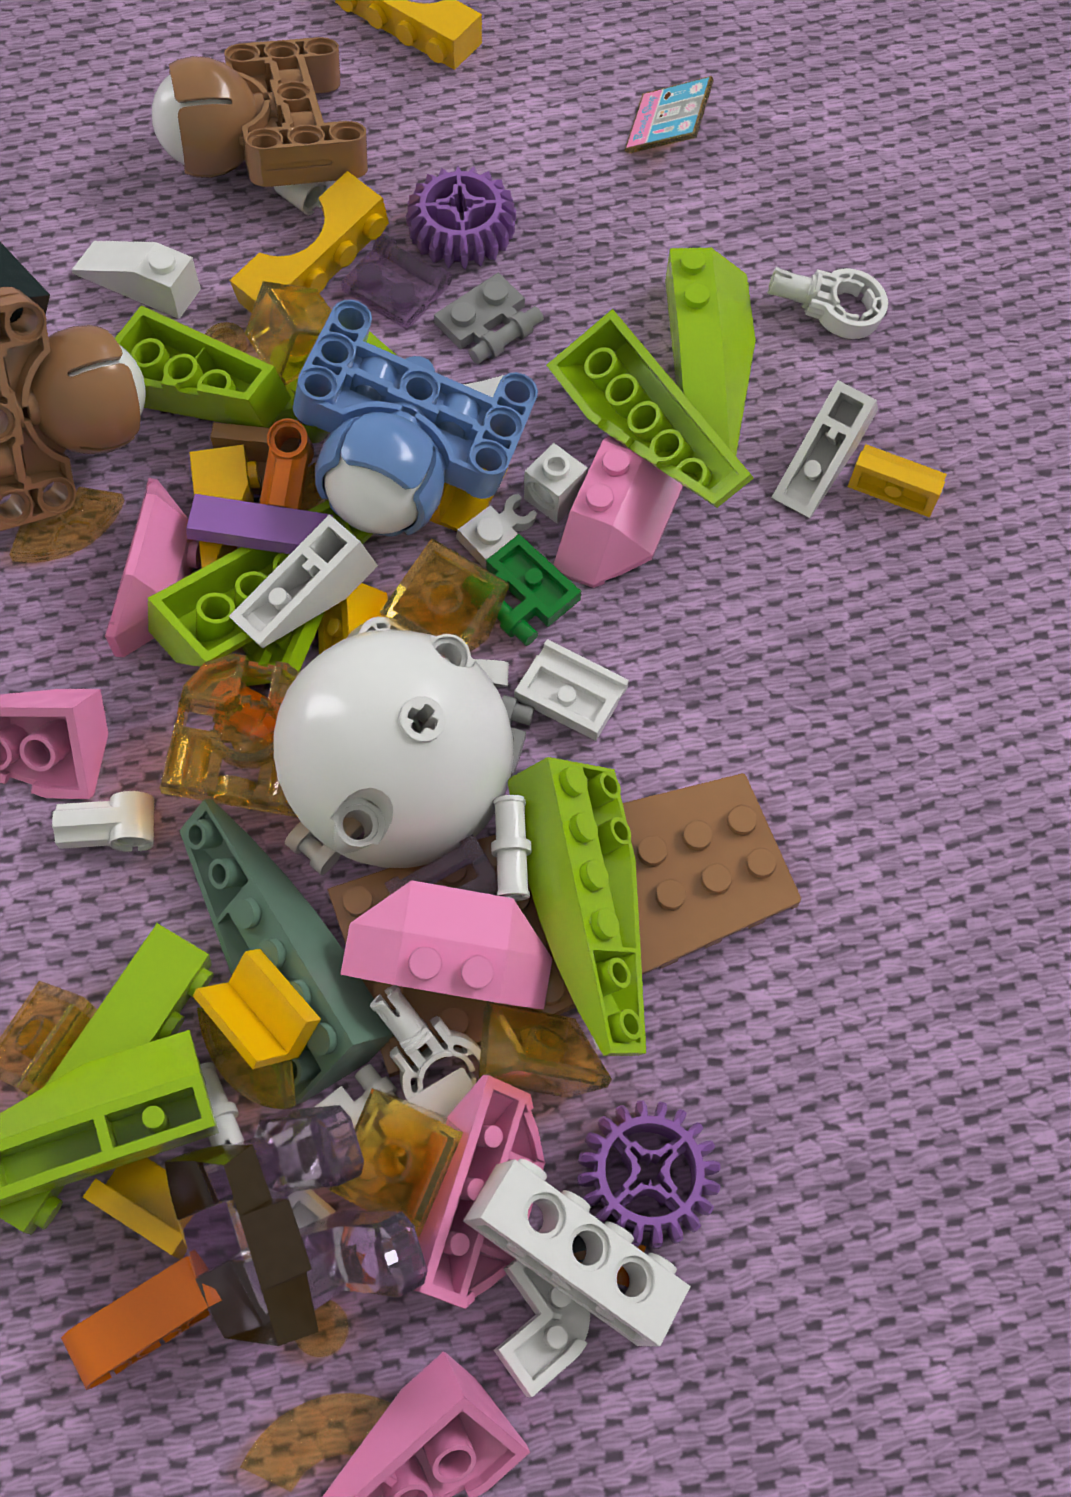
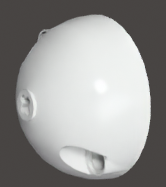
(351, 739)

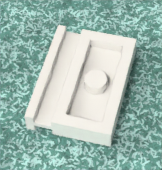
(571, 689)

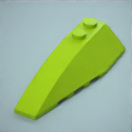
(711, 336)
(643, 408)
(194, 613)

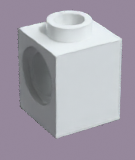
(554, 482)

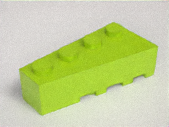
(201, 375)

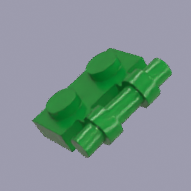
(535, 583)

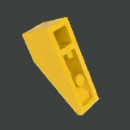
(223, 474)

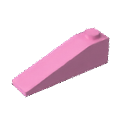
(53, 741)
(434, 1441)

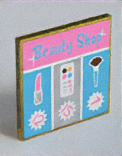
(669, 115)

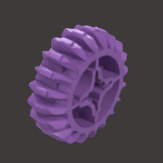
(436, 221)
(665, 1192)

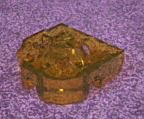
(197, 754)

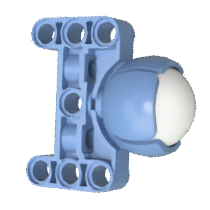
(401, 428)

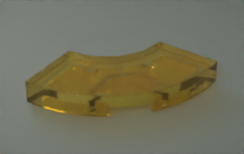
(70, 531)
(266, 1086)
(310, 1434)

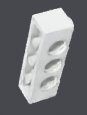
(653, 1289)

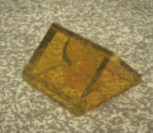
(286, 326)
(447, 597)
(41, 1036)
(539, 1052)
(403, 1156)

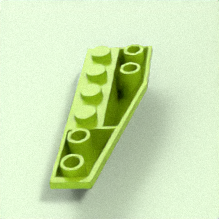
(587, 894)
(105, 1117)

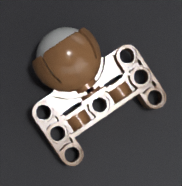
(259, 112)
(55, 396)

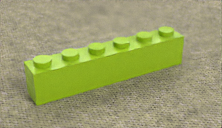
(136, 1011)

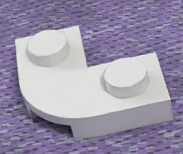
(549, 1338)

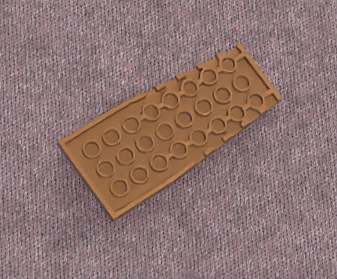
(700, 876)

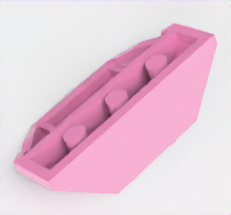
(616, 516)
(155, 561)
(450, 945)
(495, 1130)

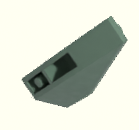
(262, 909)

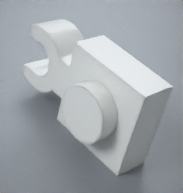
(492, 530)

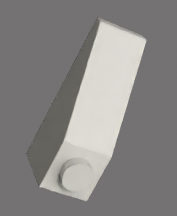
(143, 273)
(826, 448)
(307, 583)

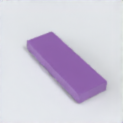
(250, 524)

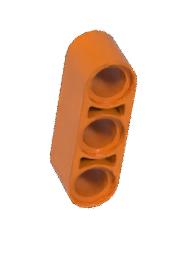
(137, 1323)

